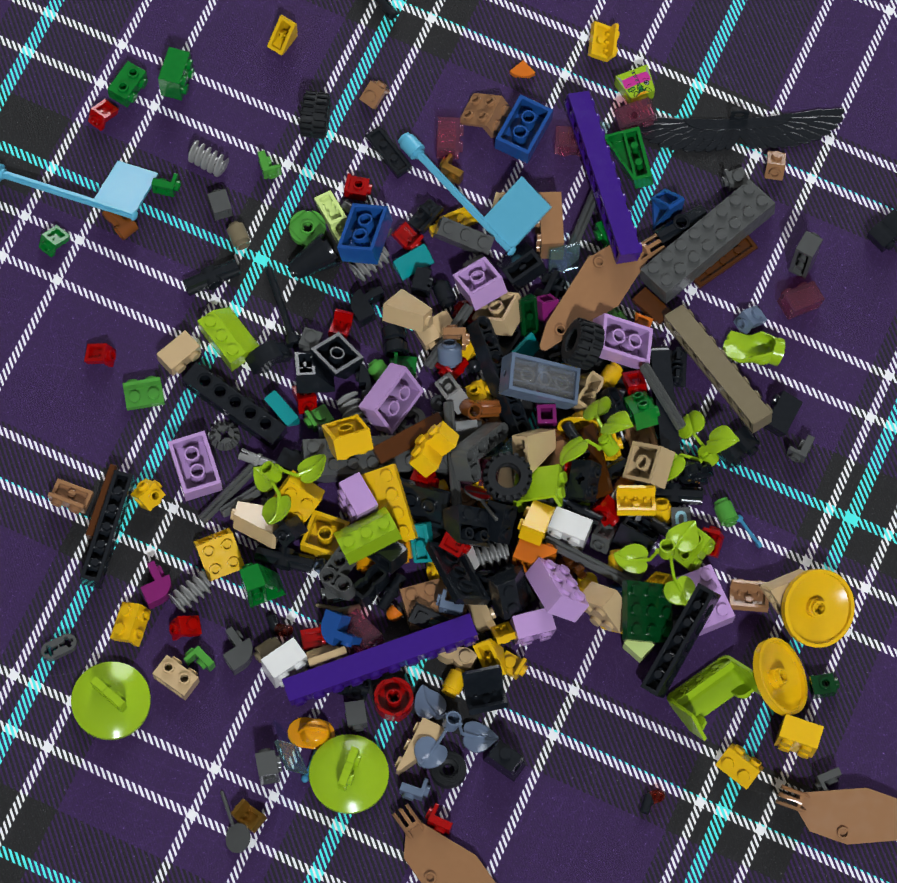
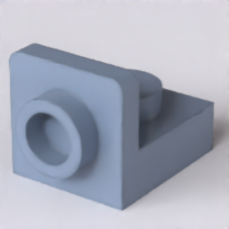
(449, 607)

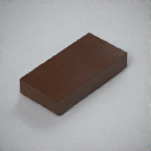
(651, 305)

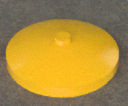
(817, 608)
(780, 676)

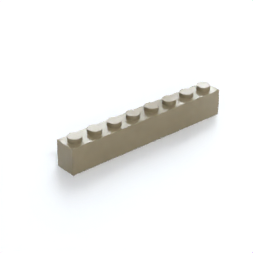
(718, 368)

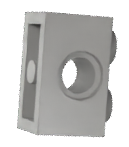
(451, 391)

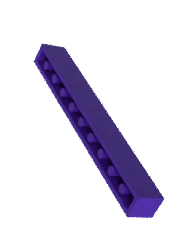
(602, 177)
(380, 659)

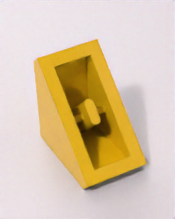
(283, 35)
(490, 654)

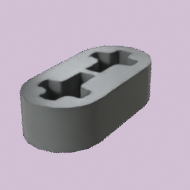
(61, 651)

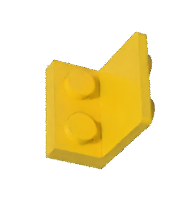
(219, 554)

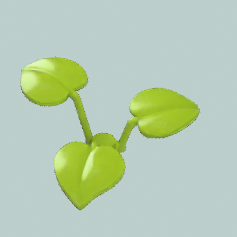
(615, 423)
(719, 440)
(271, 473)
(685, 538)

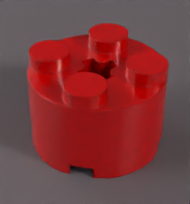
(389, 689)

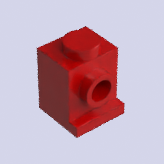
(357, 193)
(606, 507)

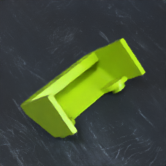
(709, 690)

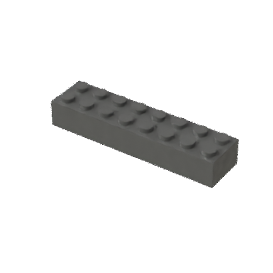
(707, 241)
(339, 470)

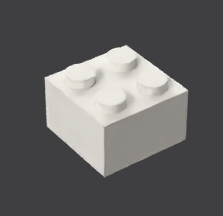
(570, 528)
(284, 662)

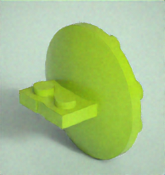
(111, 700)
(349, 774)

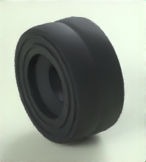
(453, 780)

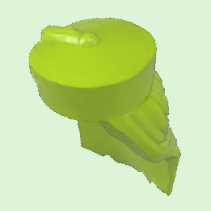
(754, 348)

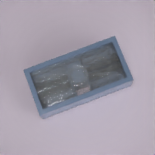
(539, 380)

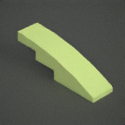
(332, 213)

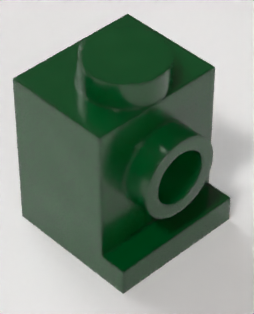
(816, 688)

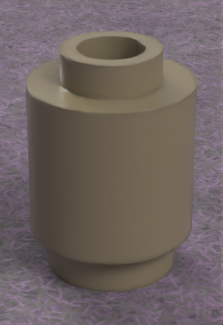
(238, 235)
(266, 648)

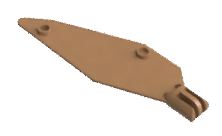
(595, 290)
(846, 814)
(437, 857)

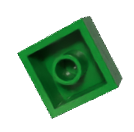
(176, 73)

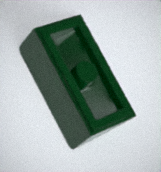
(528, 315)

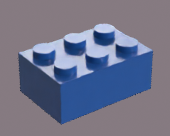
(523, 128)
(364, 233)

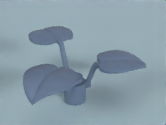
(430, 752)

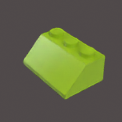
(227, 336)
(367, 535)

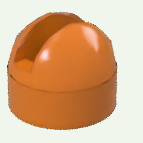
(393, 613)

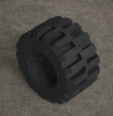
(315, 114)
(582, 343)
(507, 460)

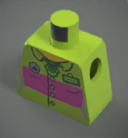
(635, 84)

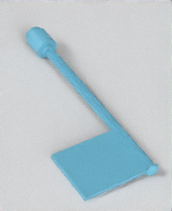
(119, 194)
(511, 216)

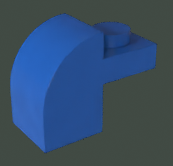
(334, 629)

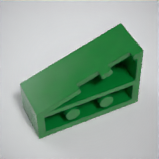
(630, 154)
(260, 584)

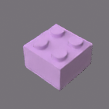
(480, 283)
(533, 626)

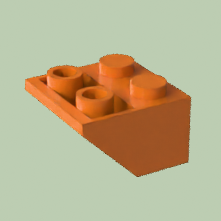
(527, 553)

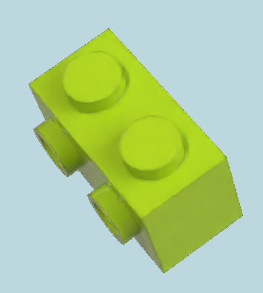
(693, 559)

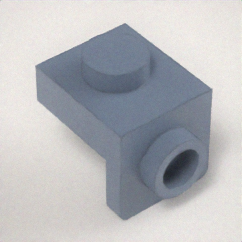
(749, 319)
(411, 792)

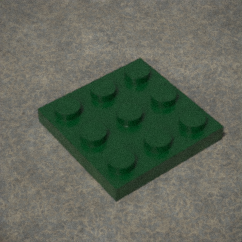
(645, 612)

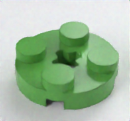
(306, 218)

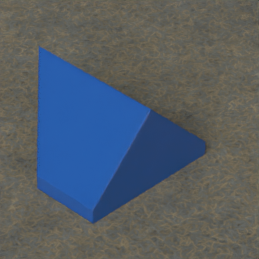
(665, 206)

